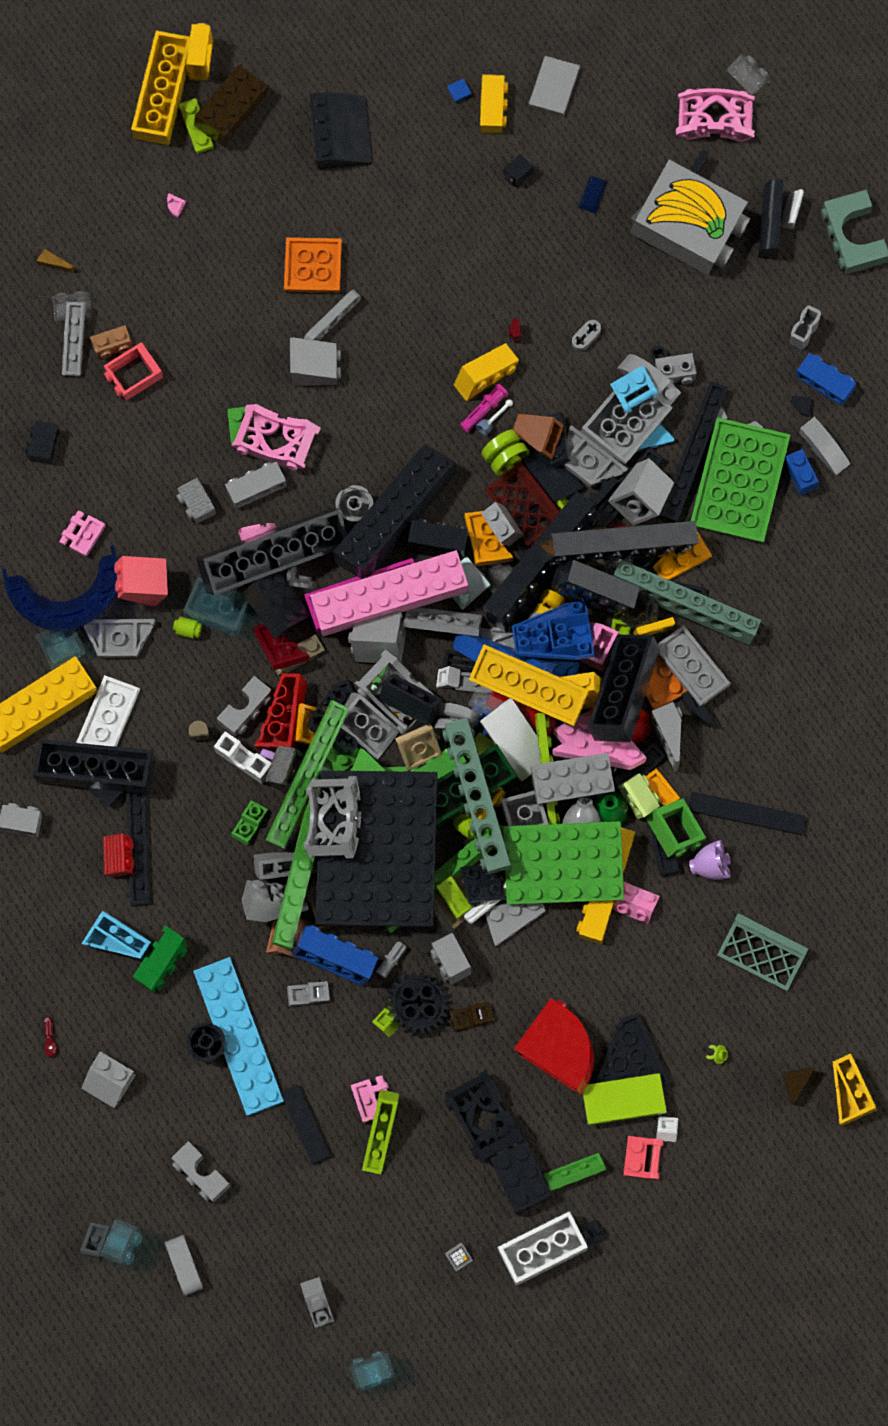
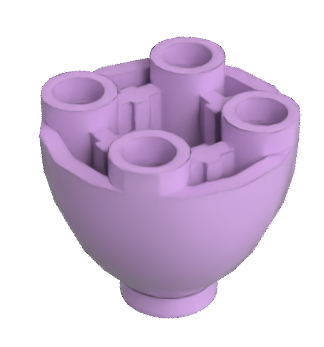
(711, 862)

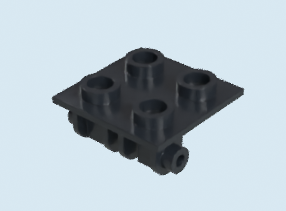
(480, 885)

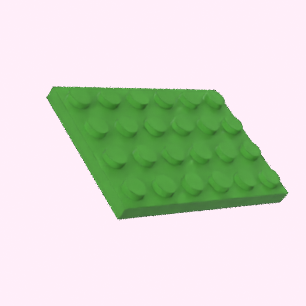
(740, 480)
(564, 862)

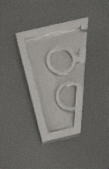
(509, 918)

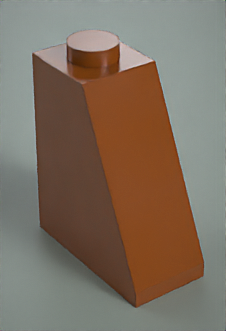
(539, 432)

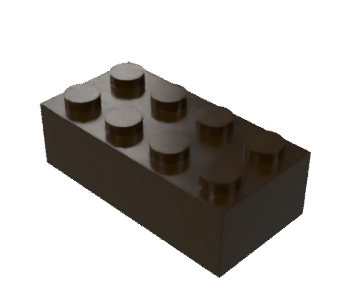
(230, 105)

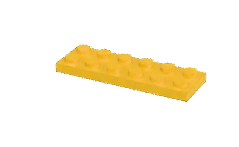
(529, 684)

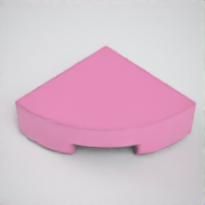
(175, 205)

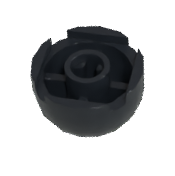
(206, 1042)

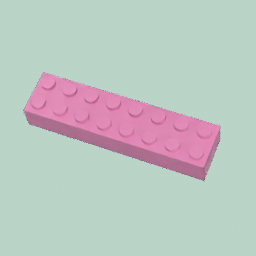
(389, 592)

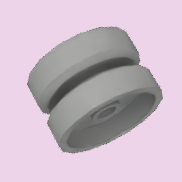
(452, 712)

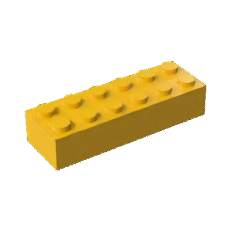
(161, 88)
(43, 702)

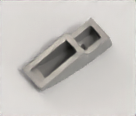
(824, 446)

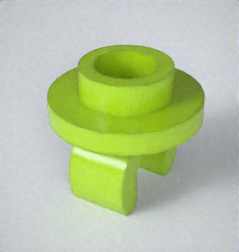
(720, 1054)

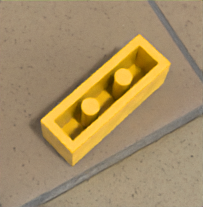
(493, 104)

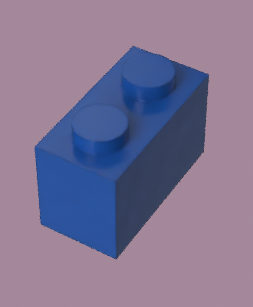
(801, 472)

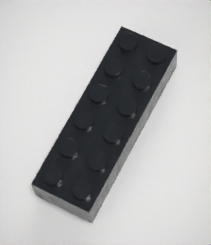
(623, 688)
(94, 766)

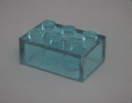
(220, 611)

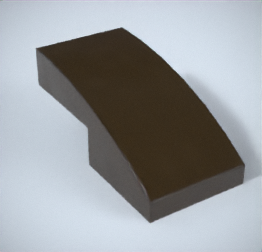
(471, 1016)

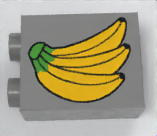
(690, 218)

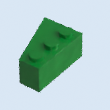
(161, 960)

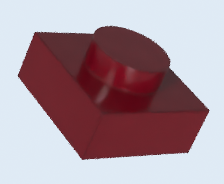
(514, 330)

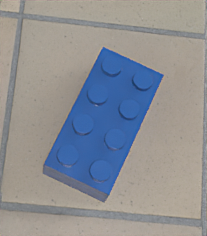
(334, 955)

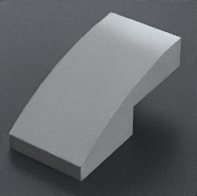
(308, 994)

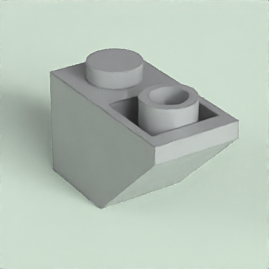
(317, 1302)

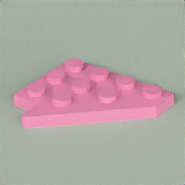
(579, 743)

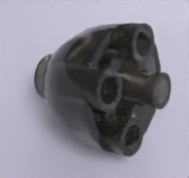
(644, 612)

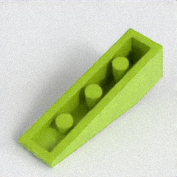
(380, 1131)

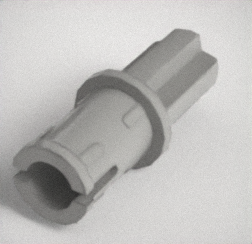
(391, 959)

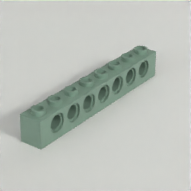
(690, 603)
(461, 729)

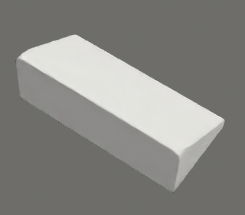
(791, 209)

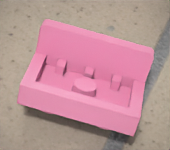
(636, 903)

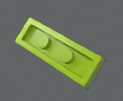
(199, 139)

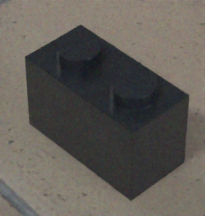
(43, 442)

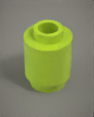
(187, 627)
(462, 825)

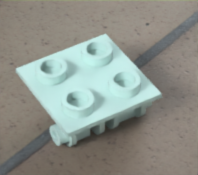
(476, 584)

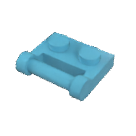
(631, 384)

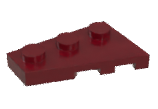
(279, 651)

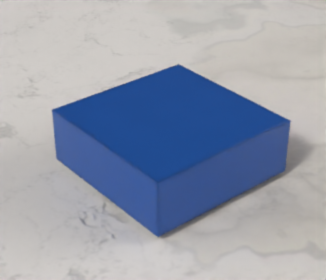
(459, 91)

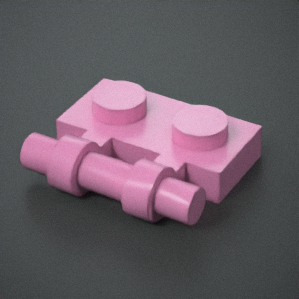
(87, 535)
(365, 1097)

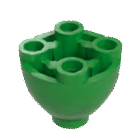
(617, 812)

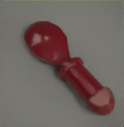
(50, 1046)

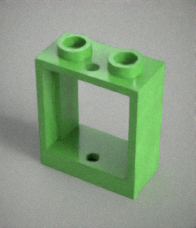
(664, 834)

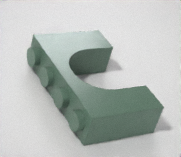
(852, 256)

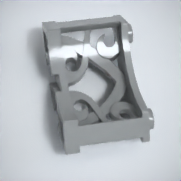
(393, 667)
(347, 841)

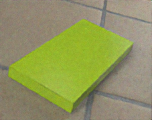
(624, 1099)

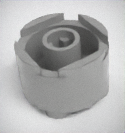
(348, 499)

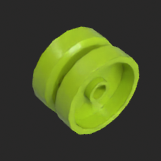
(504, 452)

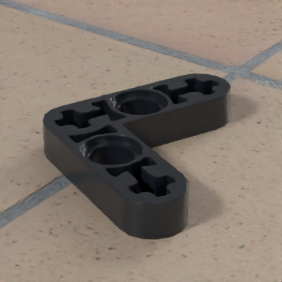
(318, 715)

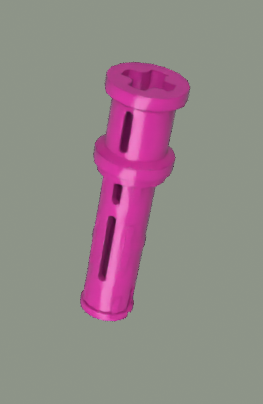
(489, 402)

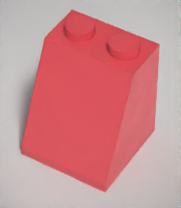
(141, 579)

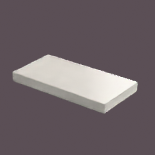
(109, 713)
(514, 737)

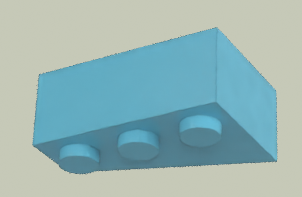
(117, 937)

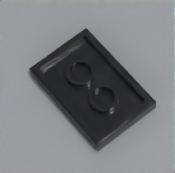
(554, 481)

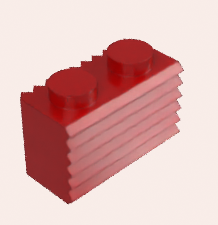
(118, 855)

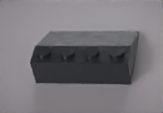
(340, 130)

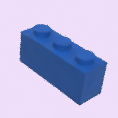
(826, 379)

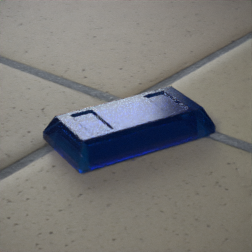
(592, 194)

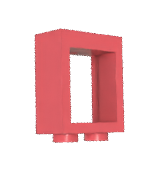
(125, 358)

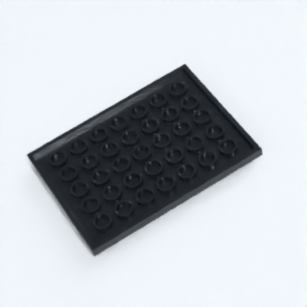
(394, 860)

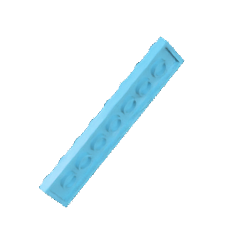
(243, 1045)

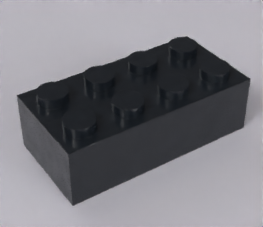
(595, 587)

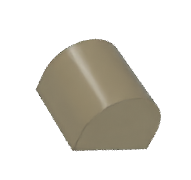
(198, 731)

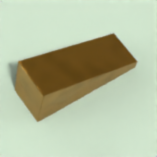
(50, 260)

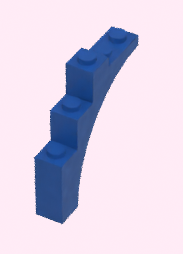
(472, 645)

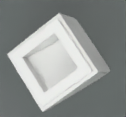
(448, 677)
(667, 1128)

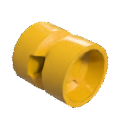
(549, 601)

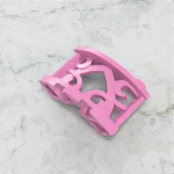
(726, 130)
(302, 427)

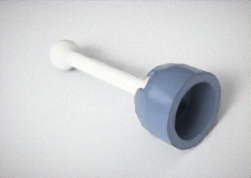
(485, 425)

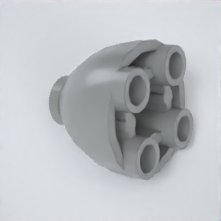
(581, 812)

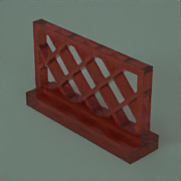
(534, 491)

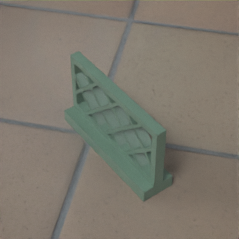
(770, 936)

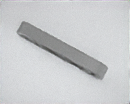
(333, 316)

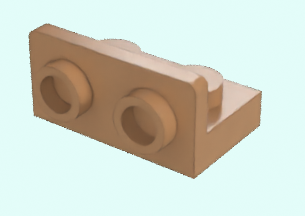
(111, 342)

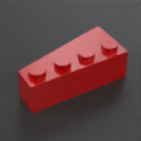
(282, 714)

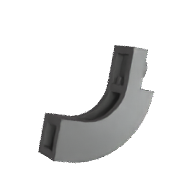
(666, 389)

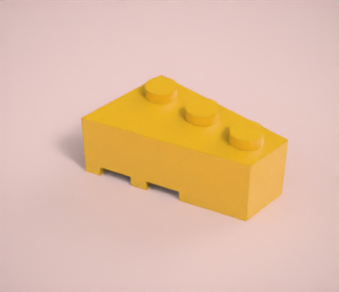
(485, 371)
(852, 1093)

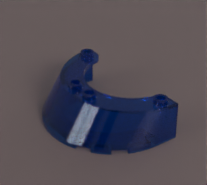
(64, 614)

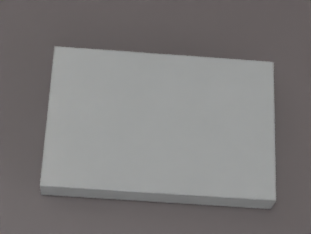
(554, 86)

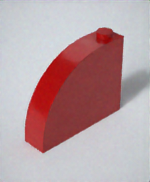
(559, 1046)

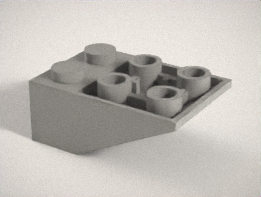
(264, 900)

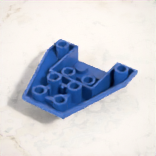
(556, 634)

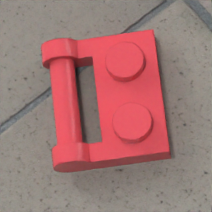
(636, 1157)

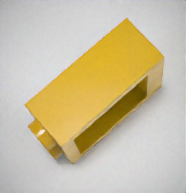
(199, 52)

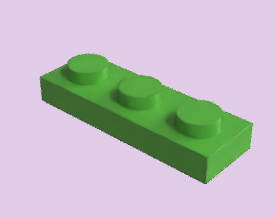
(574, 1171)

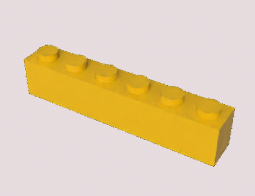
(598, 912)

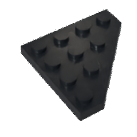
(631, 1053)

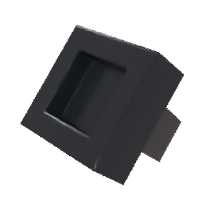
(591, 1233)

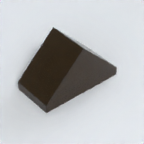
(796, 1081)

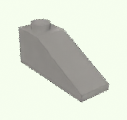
(274, 864)

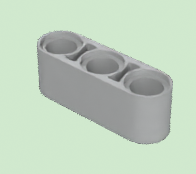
(183, 1265)

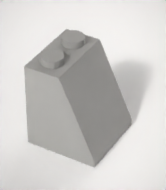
(314, 362)
(642, 492)
(376, 635)

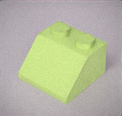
(639, 796)

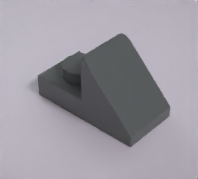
(95, 1239)

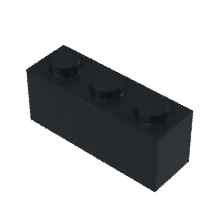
(410, 699)

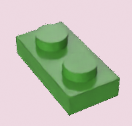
(235, 419)

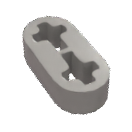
(589, 338)

